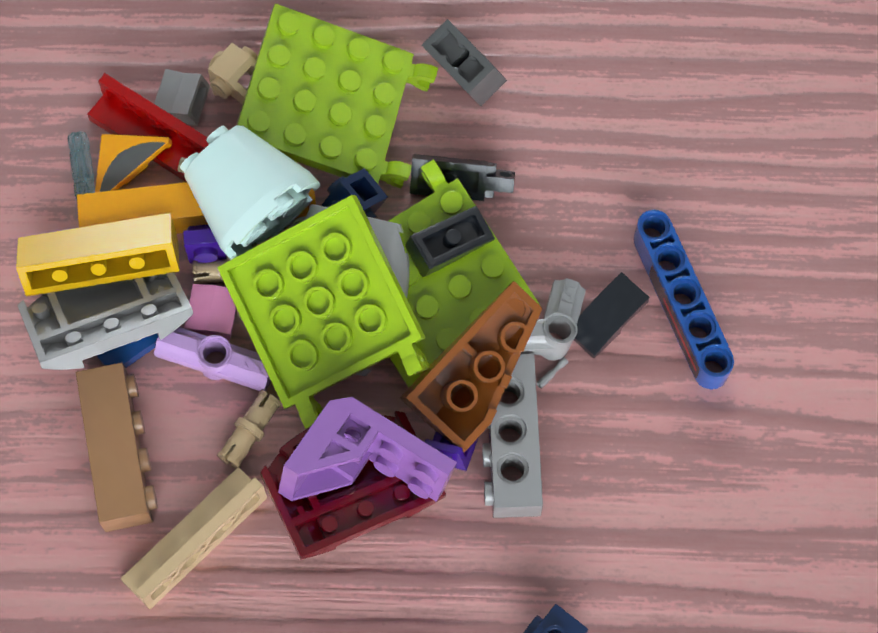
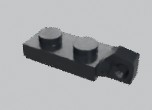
(476, 176)

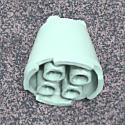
(246, 188)

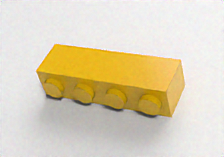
(97, 254)

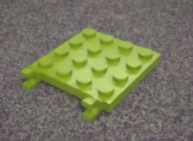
(330, 95)
(462, 290)
(323, 305)

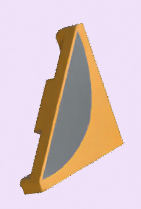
(125, 157)

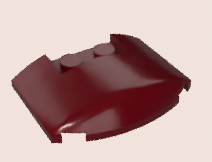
(339, 515)

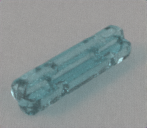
(81, 163)

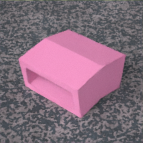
(212, 311)

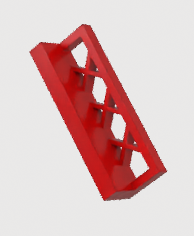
(128, 113)

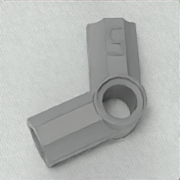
(559, 318)

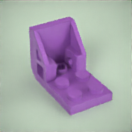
(348, 437)

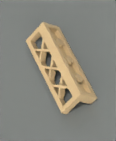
(194, 537)

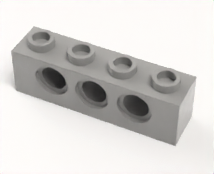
(524, 495)

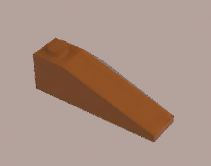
(471, 374)

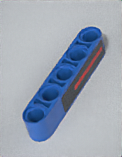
(683, 316)

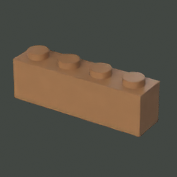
(114, 447)

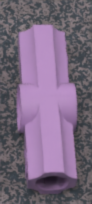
(192, 348)

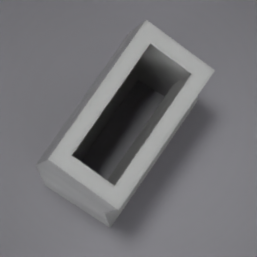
(183, 95)

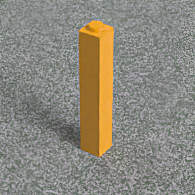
(147, 201)

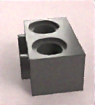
(464, 62)

